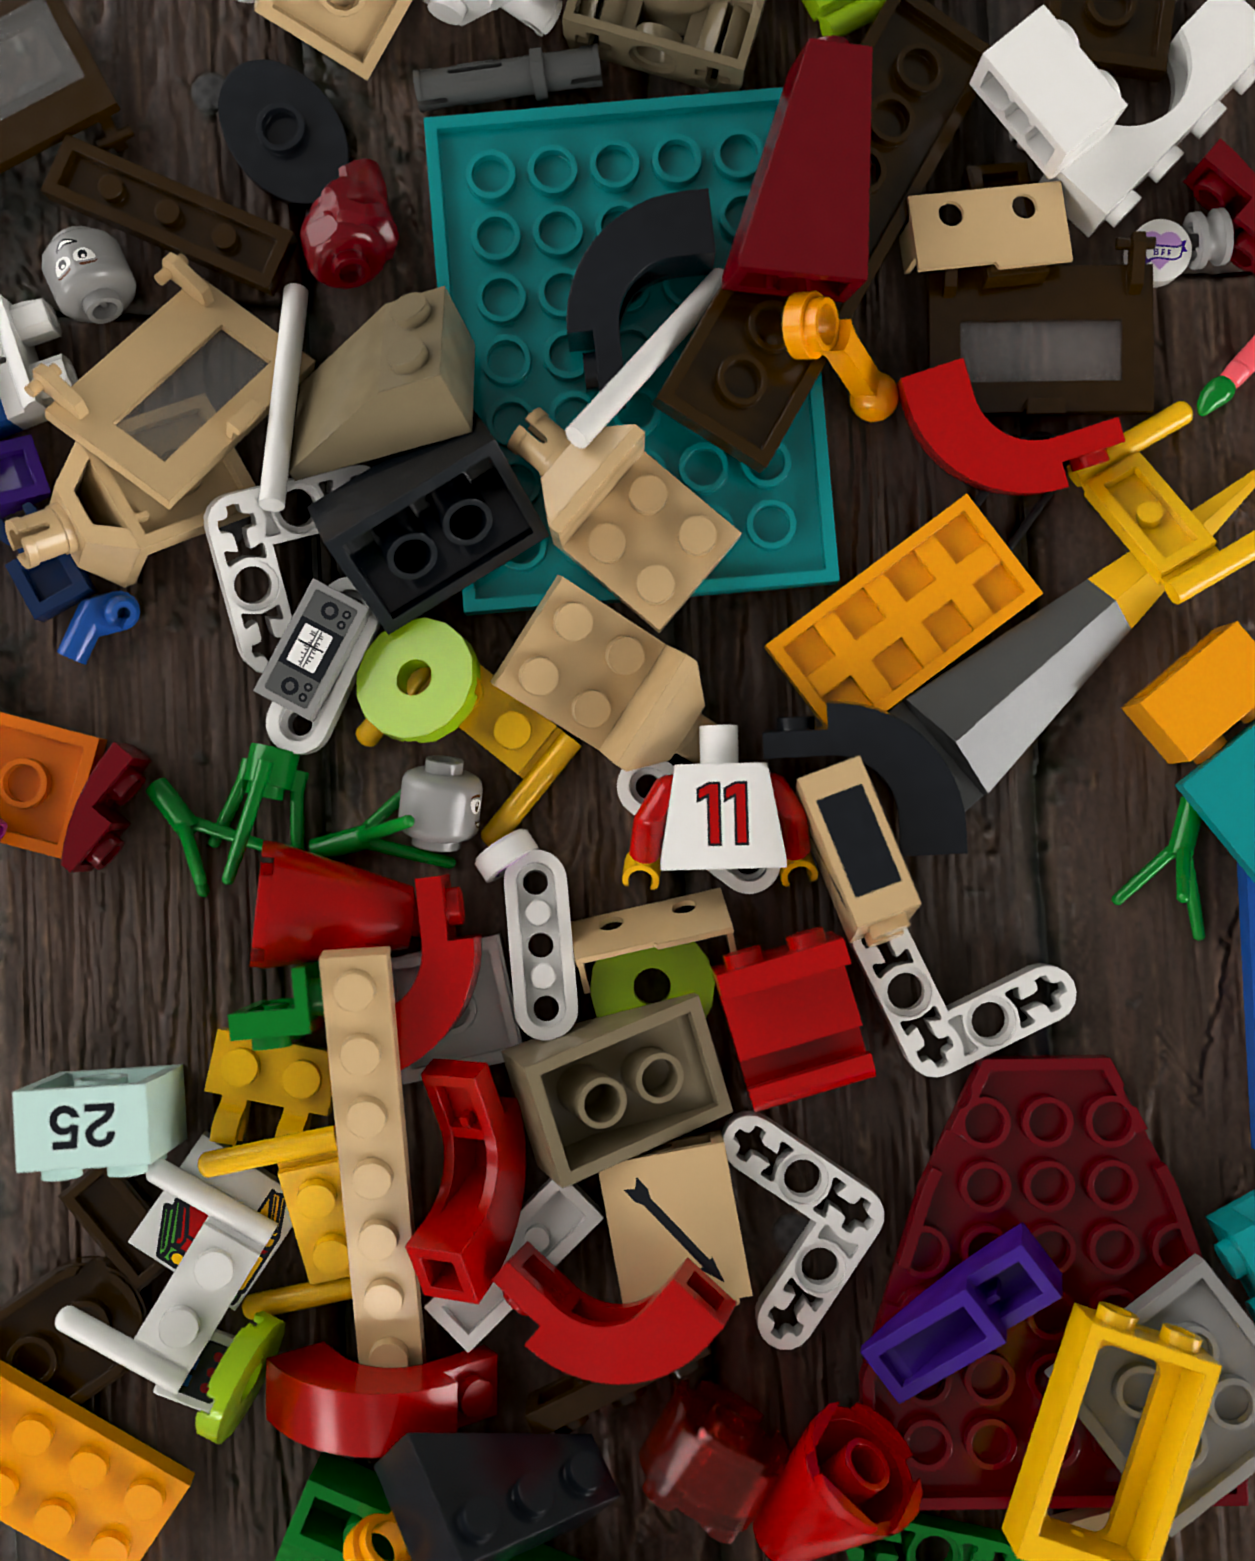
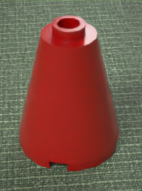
(325, 905)
(839, 1487)

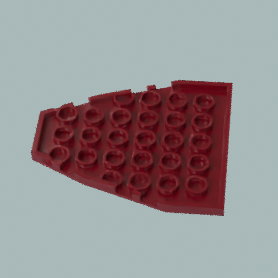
(1073, 1162)

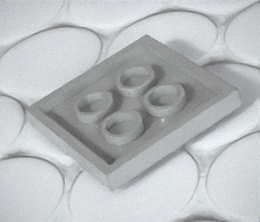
(1121, 1382)

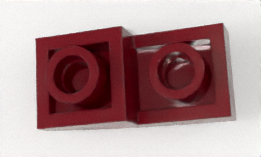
(1228, 183)
(94, 825)

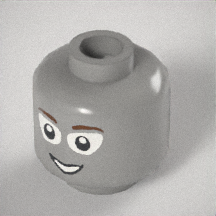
(88, 275)
(442, 802)

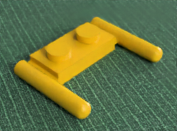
(1152, 516)
(511, 733)
(315, 1205)

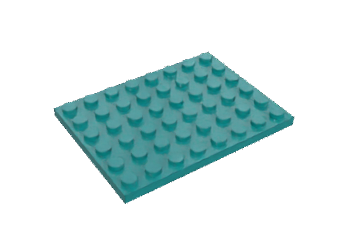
(511, 221)

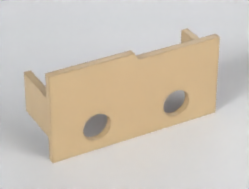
(988, 229)
(651, 927)

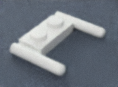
(194, 1294)

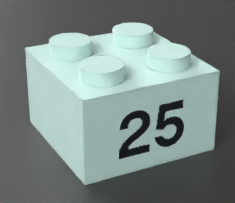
(99, 1121)

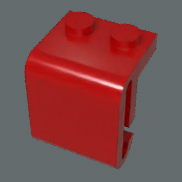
(793, 1018)

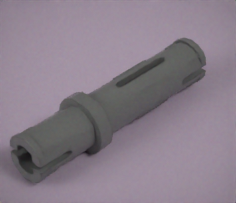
(508, 78)

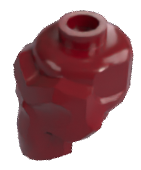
(350, 228)

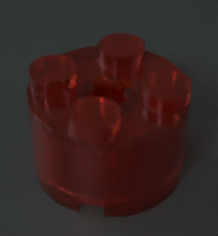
(711, 1459)

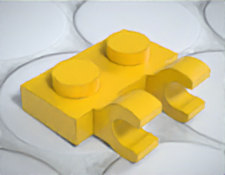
(281, 1077)

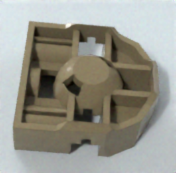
(657, 42)

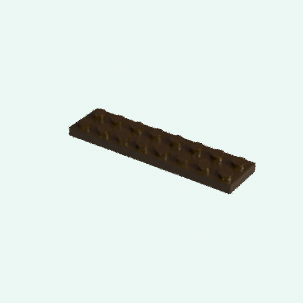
(735, 371)

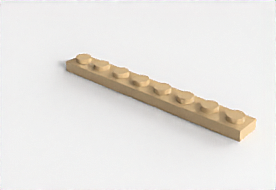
(372, 1154)

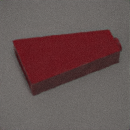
(812, 184)

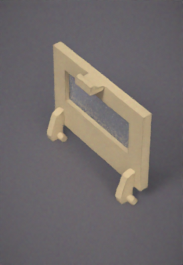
(173, 389)

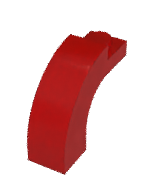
(971, 449)
(446, 970)
(480, 1187)
(611, 1339)
(367, 1409)

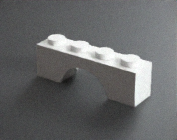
(1204, 63)

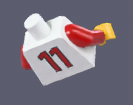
(719, 817)

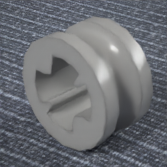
(1210, 237)

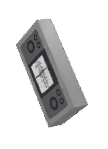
(313, 650)

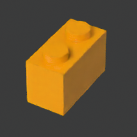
(1199, 697)

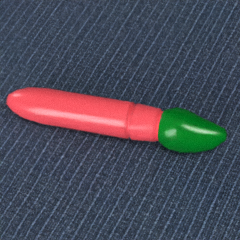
(1223, 387)

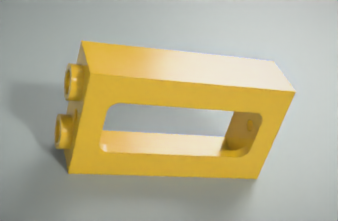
(1158, 1455)

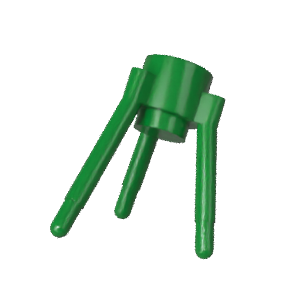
(262, 775)

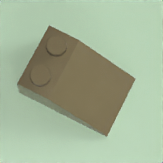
(387, 387)
(617, 1086)

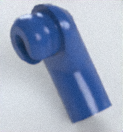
(96, 618)

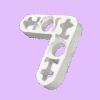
(266, 530)
(955, 1019)
(822, 1231)

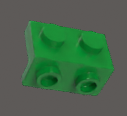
(279, 1021)

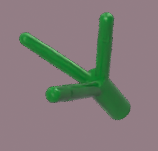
(187, 824)
(368, 834)
(1181, 848)

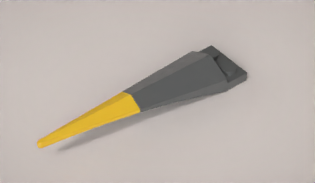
(1011, 689)

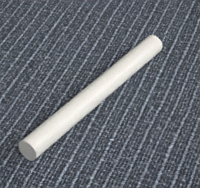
(643, 363)
(283, 398)

